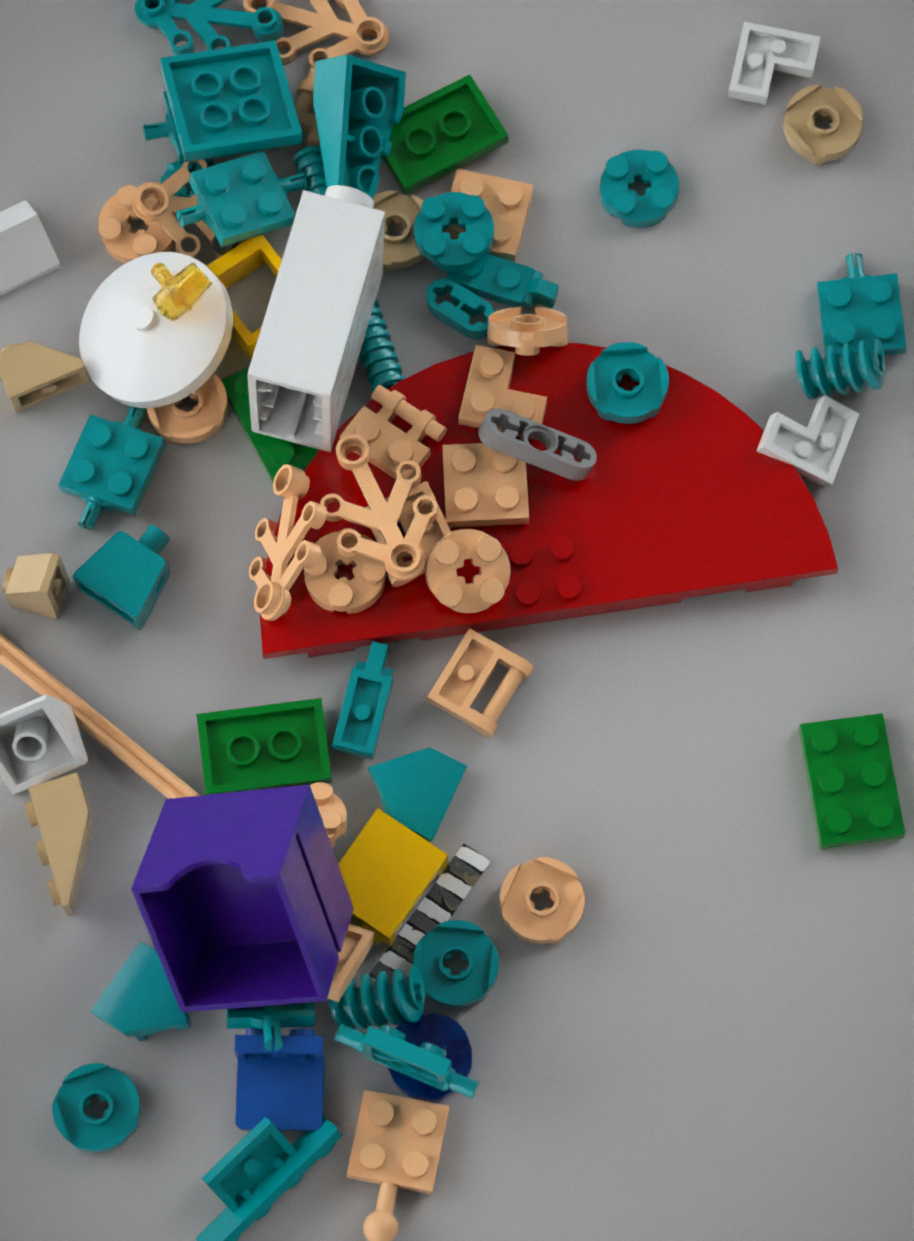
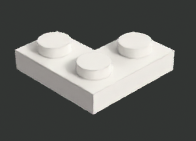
(769, 50)
(814, 449)

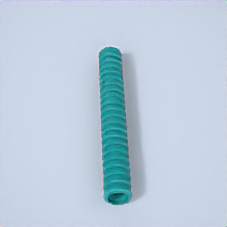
(376, 347)

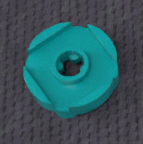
(642, 166)
(450, 209)
(615, 402)
(475, 948)
(74, 1097)

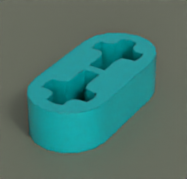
(455, 316)

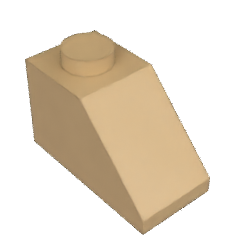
(38, 373)
(37, 584)

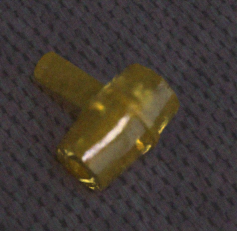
(180, 291)

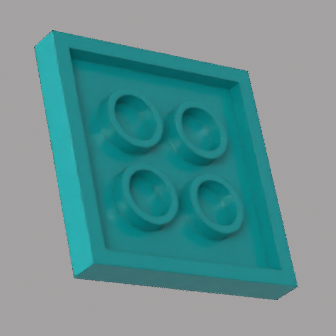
(230, 100)

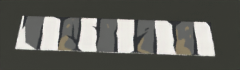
(434, 909)

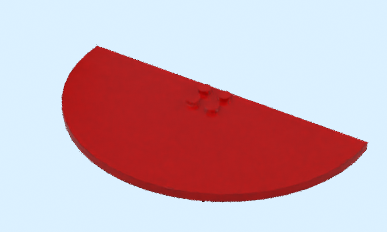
(659, 519)

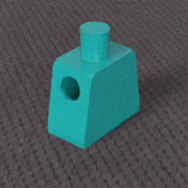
(127, 574)

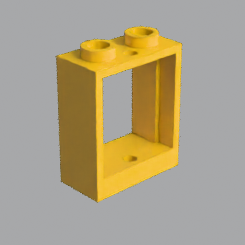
(237, 265)

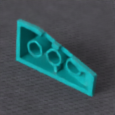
(355, 115)

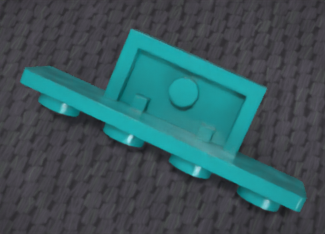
(260, 1172)

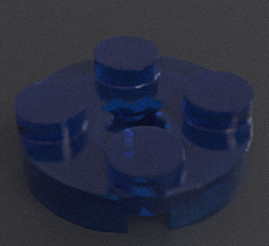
(445, 1034)

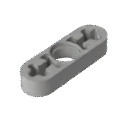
(560, 464)

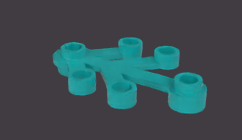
(200, 16)

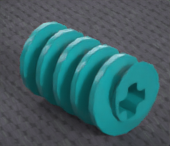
(842, 370)
(381, 1002)

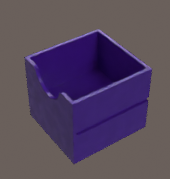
(244, 899)

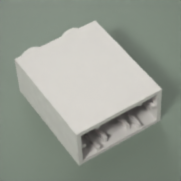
(317, 317)

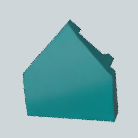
(418, 788)
(141, 998)

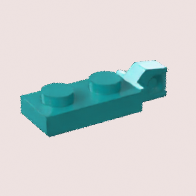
(507, 282)
(364, 705)

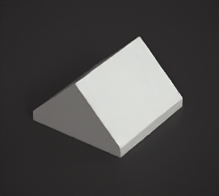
(23, 248)
(39, 743)

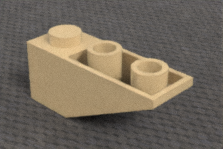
(66, 829)

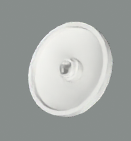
(139, 352)

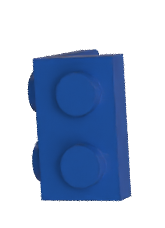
(280, 1083)

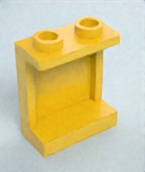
(388, 874)

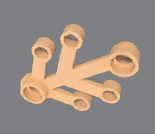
(324, 25)
(170, 204)
(382, 515)
(273, 591)

